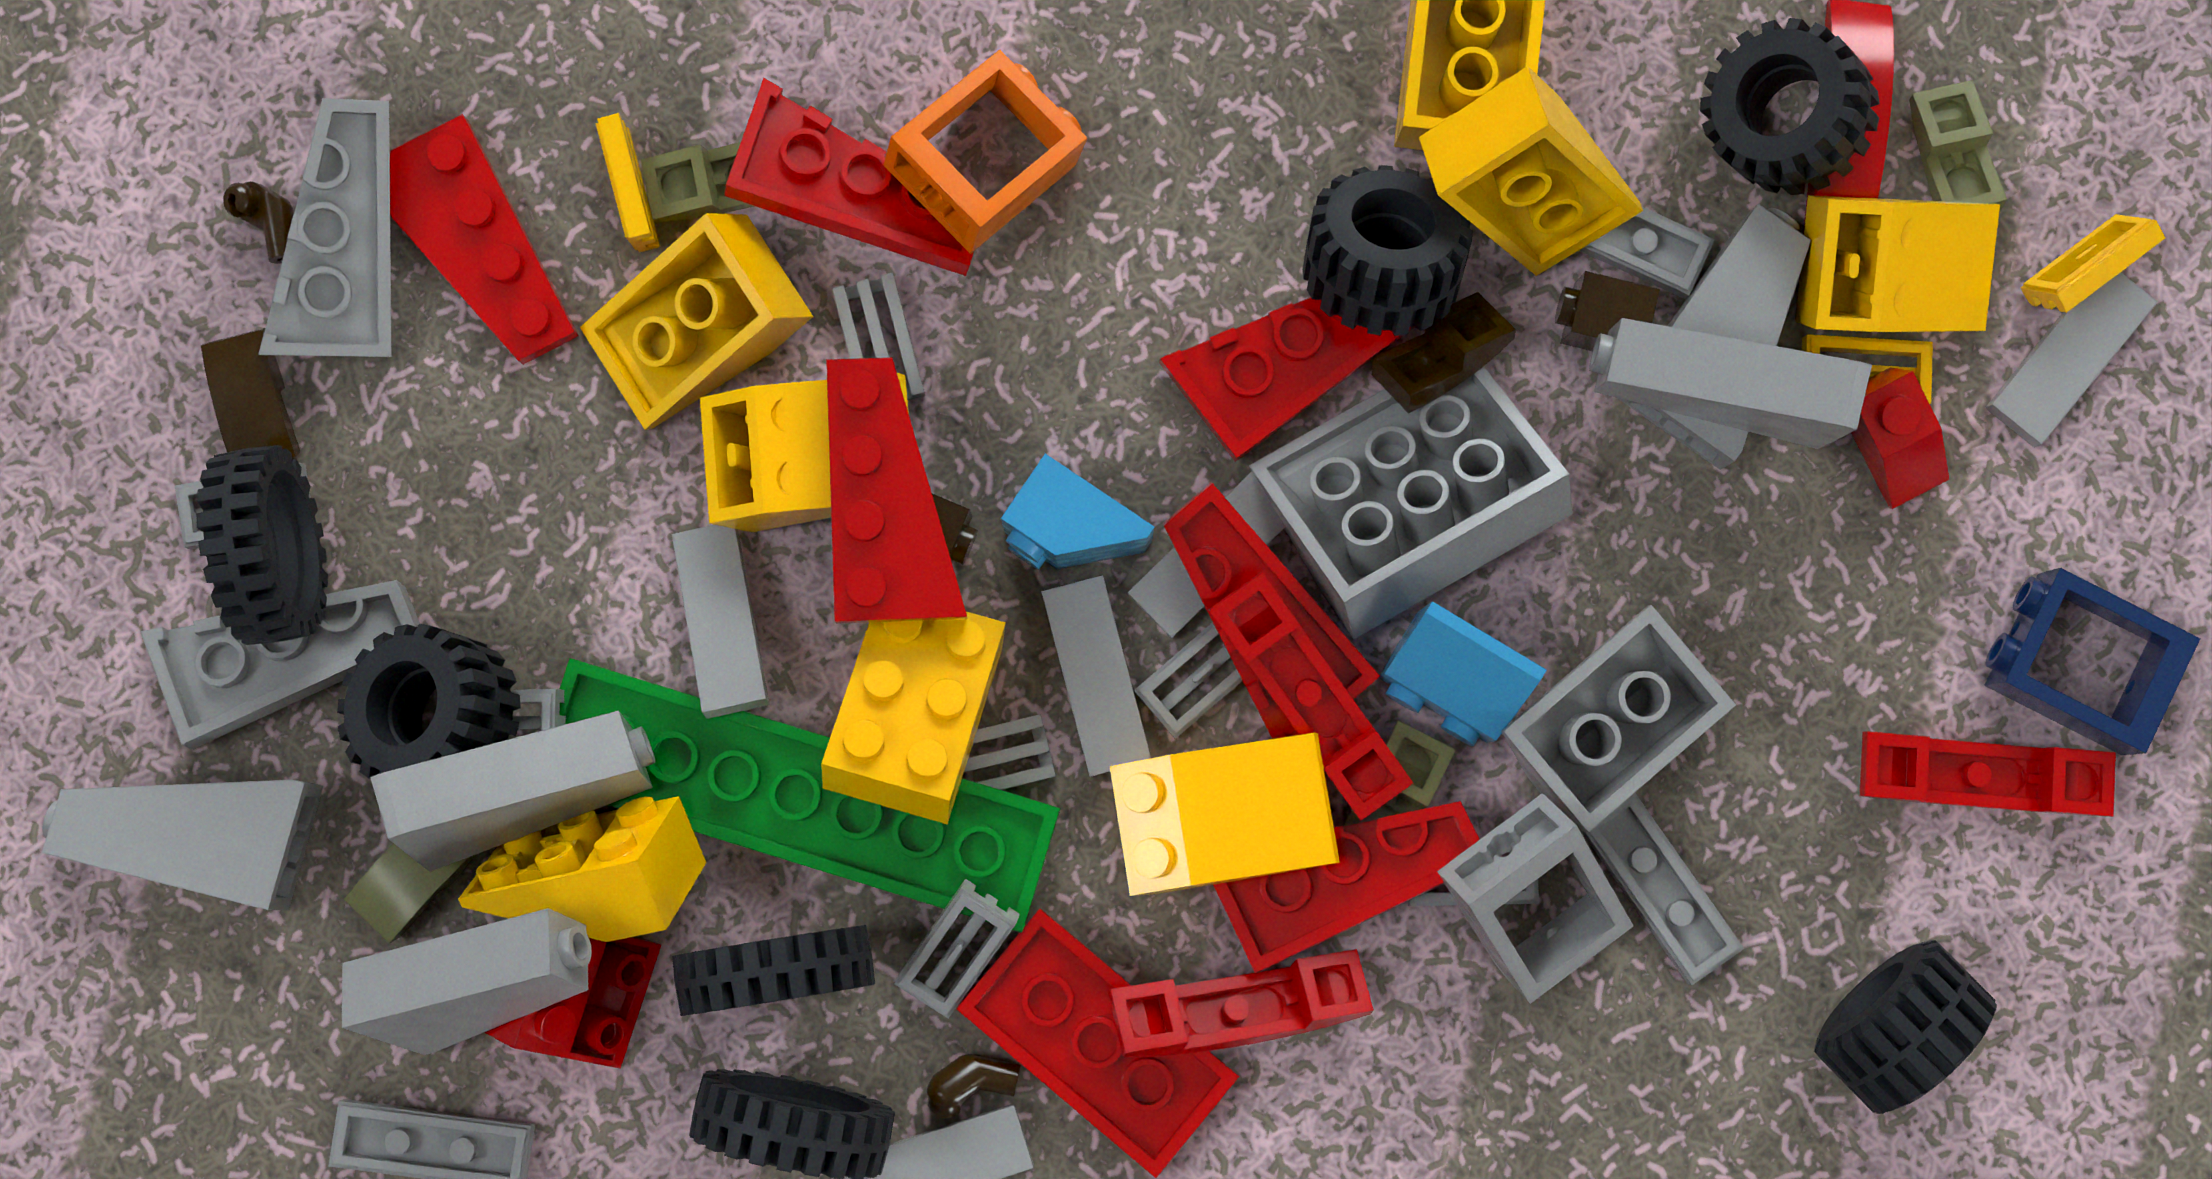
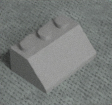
(1616, 720)

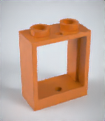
(945, 189)

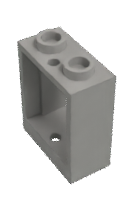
(1485, 881)

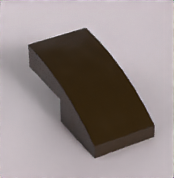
(1444, 354)
(247, 393)

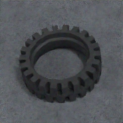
(262, 545)
(773, 970)
(791, 1124)

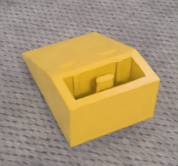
(1897, 265)
(768, 455)
(608, 870)

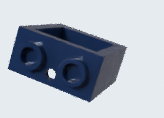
(2147, 691)

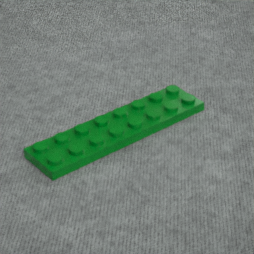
(764, 791)

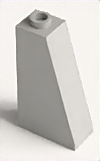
(1738, 298)
(1732, 381)
(511, 788)
(203, 837)
(465, 981)

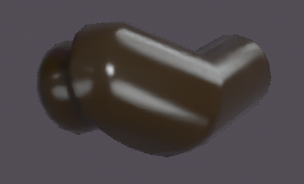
(263, 210)

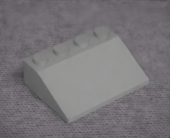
(1413, 496)

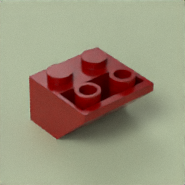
(596, 1022)

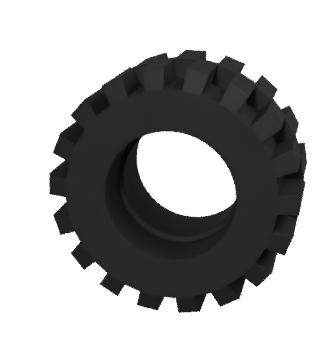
(1757, 73)
(1385, 251)
(395, 682)
(1905, 1027)

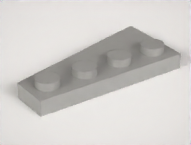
(338, 250)
(223, 685)

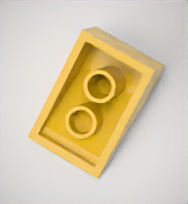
(1527, 173)
(695, 317)
(1224, 814)

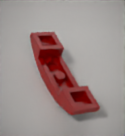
(1870, 35)
(1310, 695)
(1987, 775)
(1240, 1008)

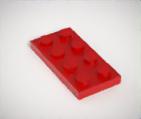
(1055, 1017)

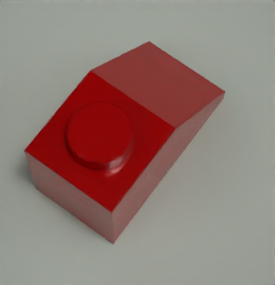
(1900, 437)

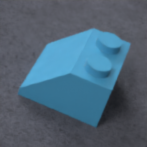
(1070, 521)
(1459, 675)

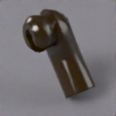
(967, 1076)

